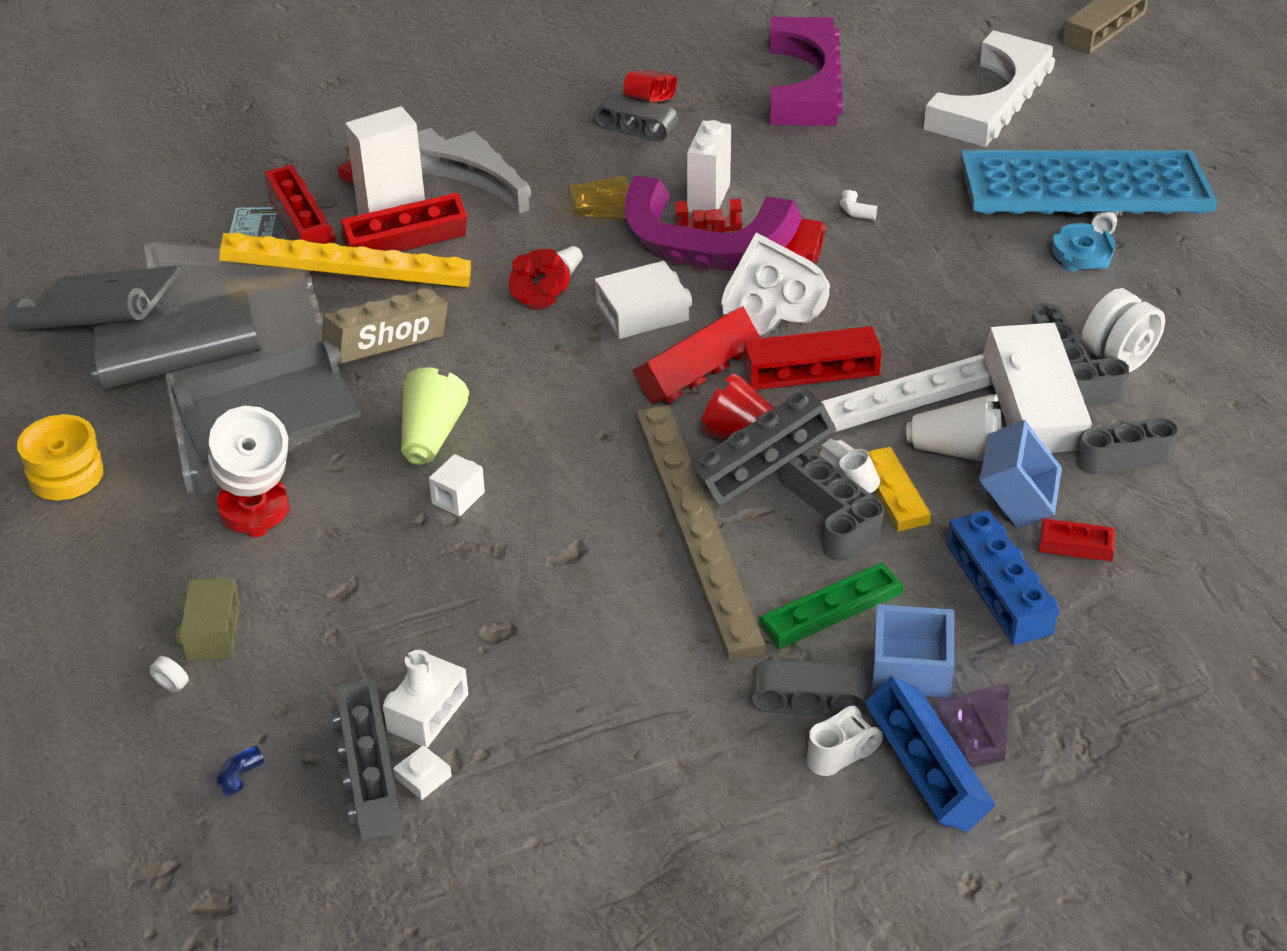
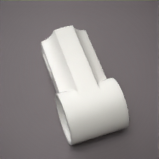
(852, 462)

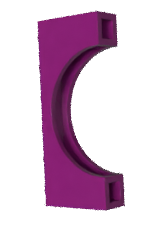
(820, 97)

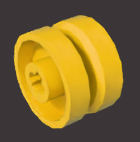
(60, 457)

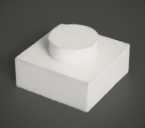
(422, 772)

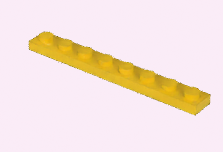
(345, 260)

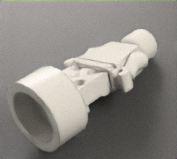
(1105, 220)

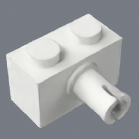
(425, 698)

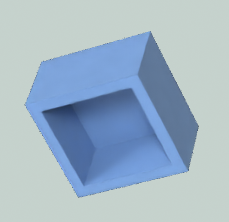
(1020, 474)
(915, 648)

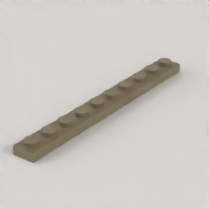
(700, 536)

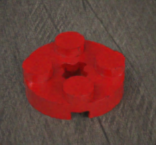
(530, 266)
(254, 519)

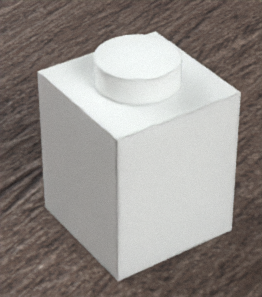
(456, 485)

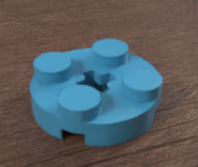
(1083, 247)

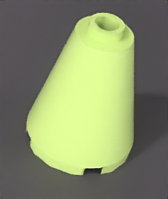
(429, 412)

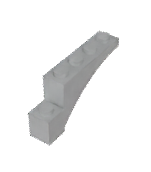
(473, 162)

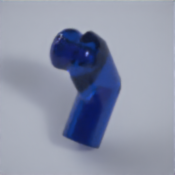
(235, 766)

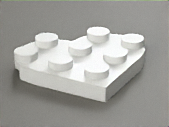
(775, 286)

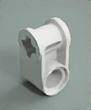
(841, 742)

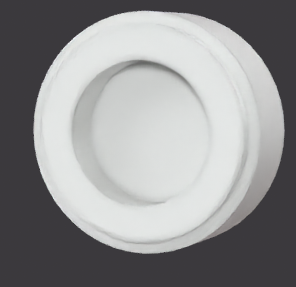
(168, 674)

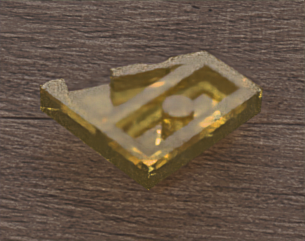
(601, 198)

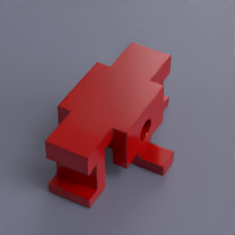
(712, 219)

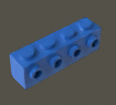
(1002, 577)
(929, 755)

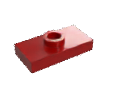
(1077, 539)

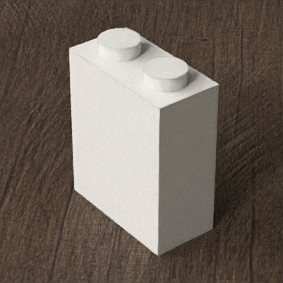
(708, 166)
(642, 299)

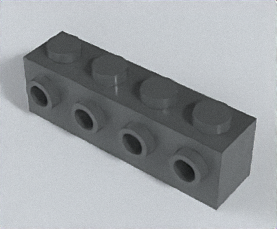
(763, 446)
(368, 760)

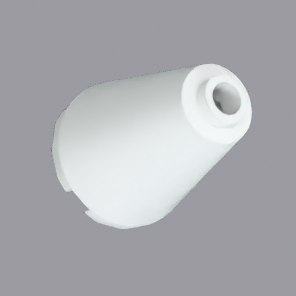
(956, 429)

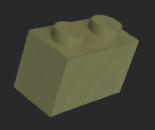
(208, 619)

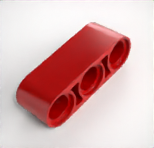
(649, 85)

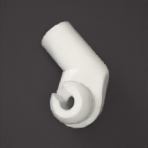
(857, 209)

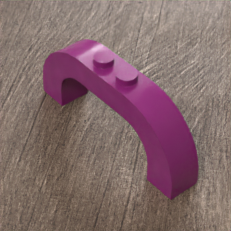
(705, 249)

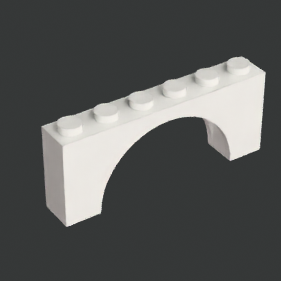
(981, 117)

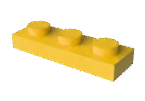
(897, 492)

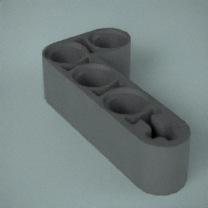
(1098, 380)
(850, 511)

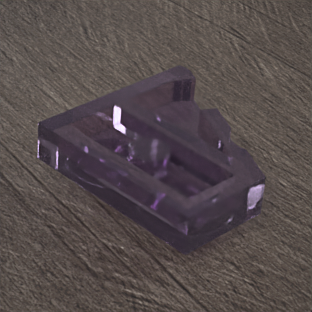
(978, 723)

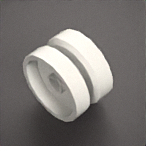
(1123, 328)
(247, 451)

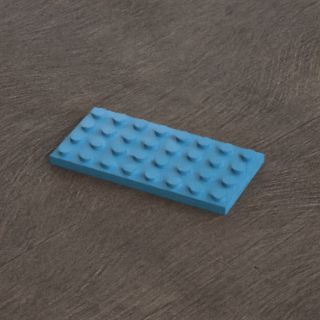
(1086, 181)

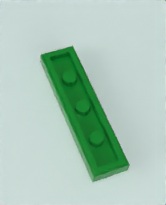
(830, 605)

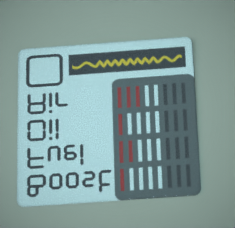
(257, 222)

